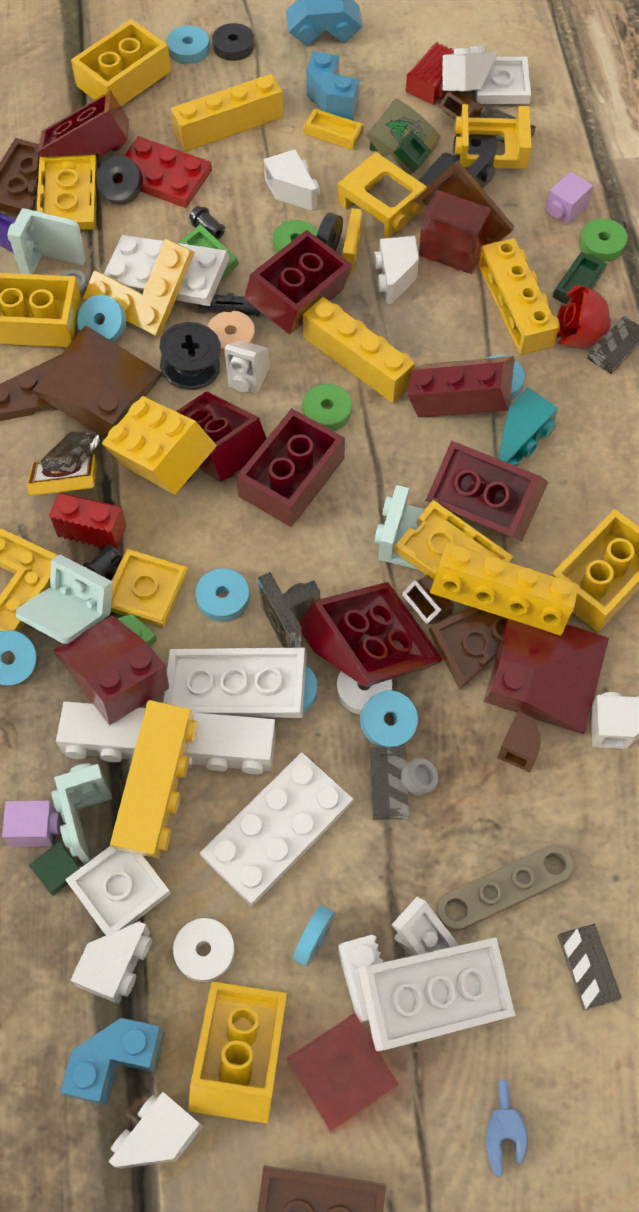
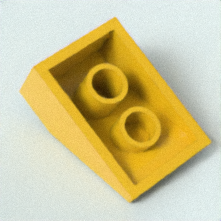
(237, 1053)

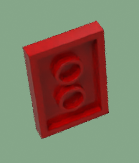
(167, 171)

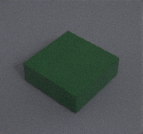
(412, 151)
(54, 868)

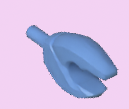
(503, 1125)

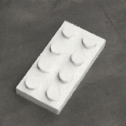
(136, 257)
(238, 681)
(276, 828)
(435, 993)

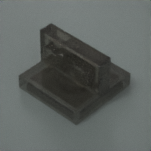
(286, 609)

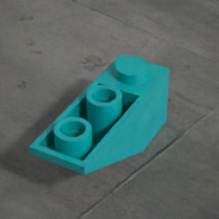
(526, 423)

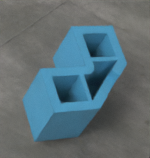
(312, 17)
(328, 89)
(95, 1061)

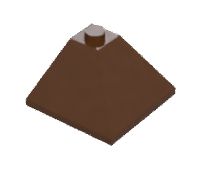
(96, 381)

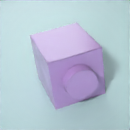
(568, 198)
(30, 823)

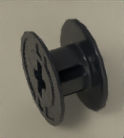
(190, 371)

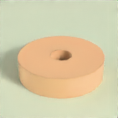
(235, 323)

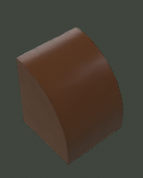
(521, 743)

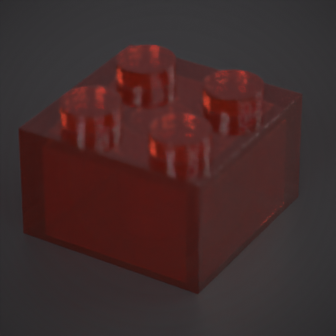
(453, 231)
(342, 1073)

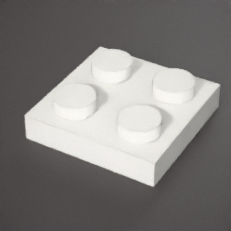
(506, 82)
(117, 888)

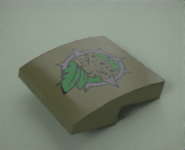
(395, 125)

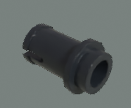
(201, 215)
(105, 561)

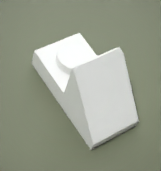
(421, 929)

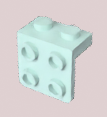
(45, 235)
(398, 521)
(70, 604)
(76, 790)

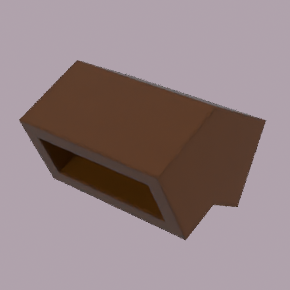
(453, 103)
(427, 605)

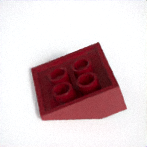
(368, 635)
(547, 673)

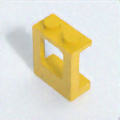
(514, 131)
(355, 185)

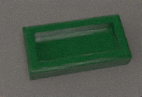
(584, 272)

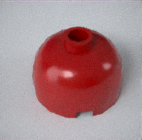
(583, 318)

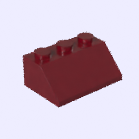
(462, 387)

